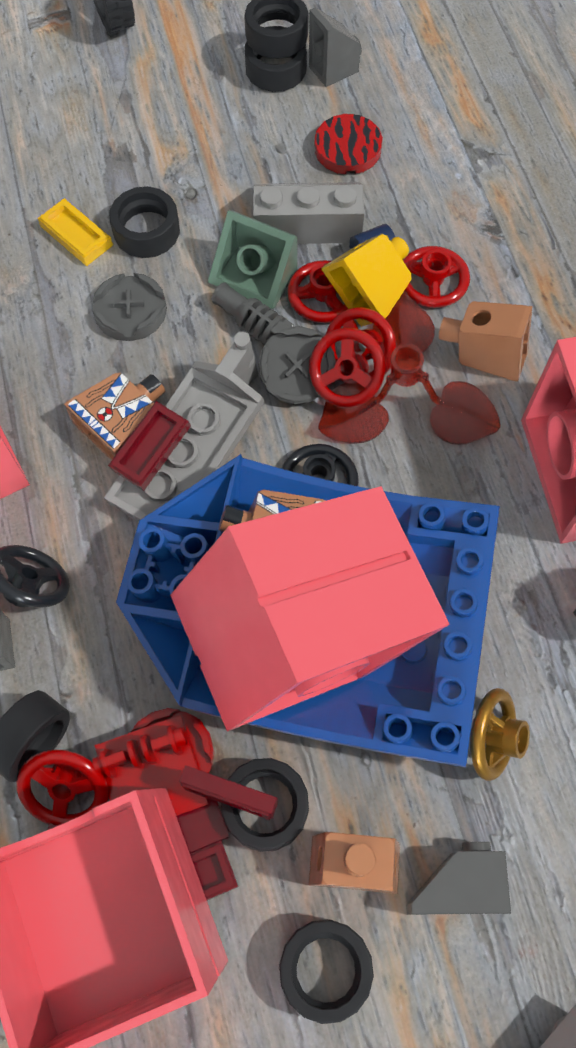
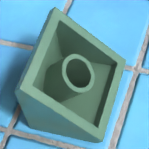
(254, 259)

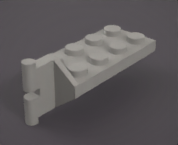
(219, 411)

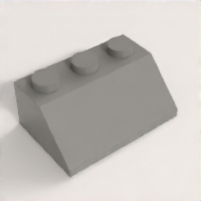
(311, 210)

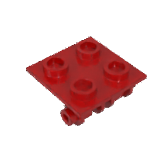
(150, 760)

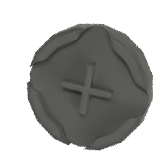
(129, 307)
(286, 364)

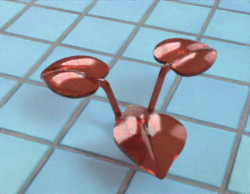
(460, 414)

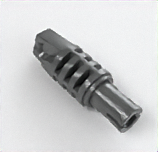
(249, 313)

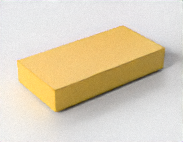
(75, 232)

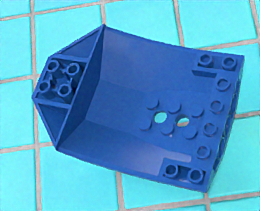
(405, 708)

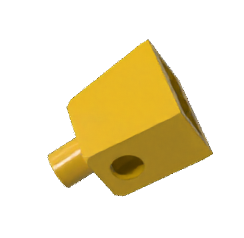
(371, 274)

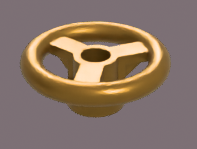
(503, 736)

